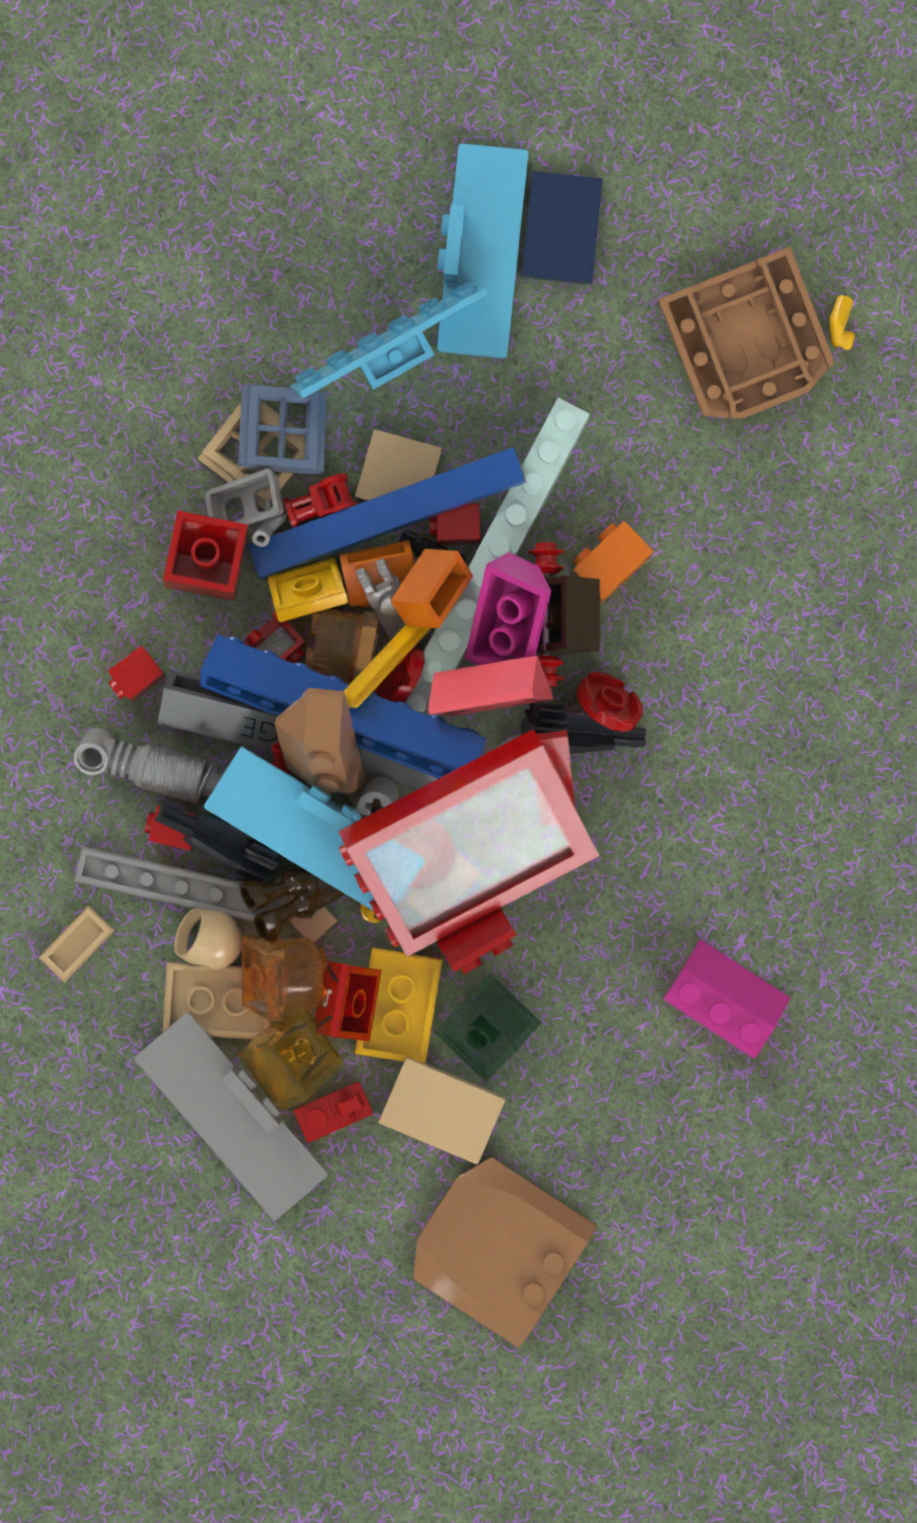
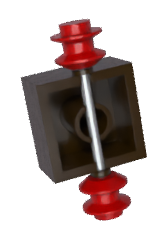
(571, 613)

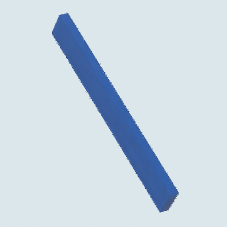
(388, 513)

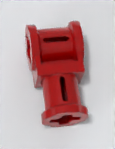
(320, 500)

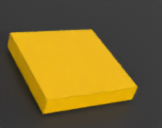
(307, 589)

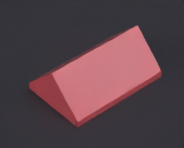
(488, 687)

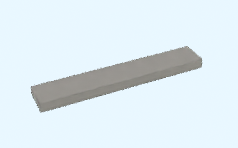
(165, 883)

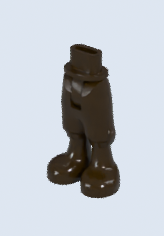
(309, 896)

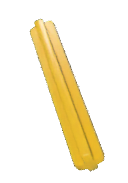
(383, 664)

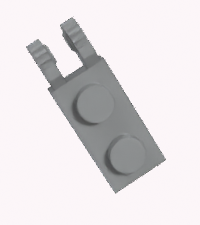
(380, 596)

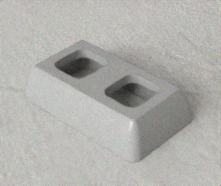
(246, 489)

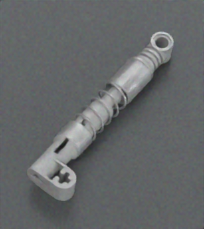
(182, 774)

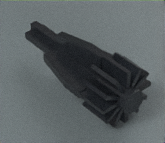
(582, 730)
(222, 843)

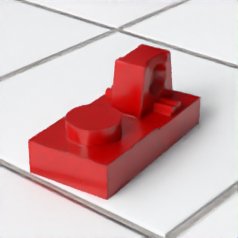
(333, 1112)

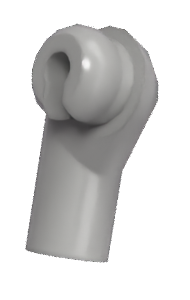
(264, 529)

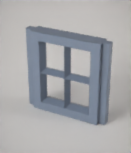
(250, 427)

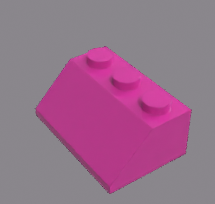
(508, 611)
(726, 999)

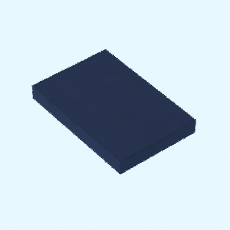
(562, 227)

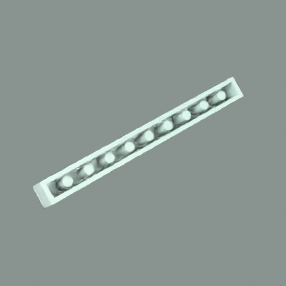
(504, 535)

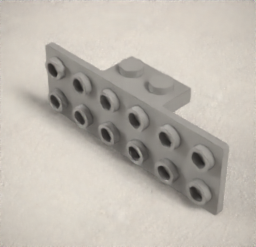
(231, 1116)

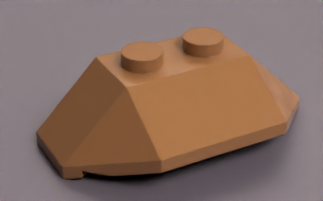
(321, 741)

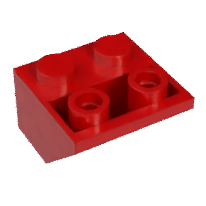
(476, 939)

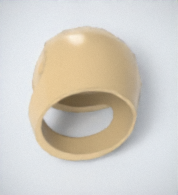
(217, 940)

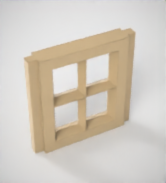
(229, 470)

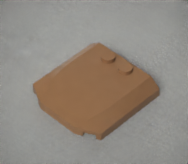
(752, 328)
(499, 1248)

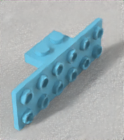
(483, 247)
(394, 350)
(287, 818)

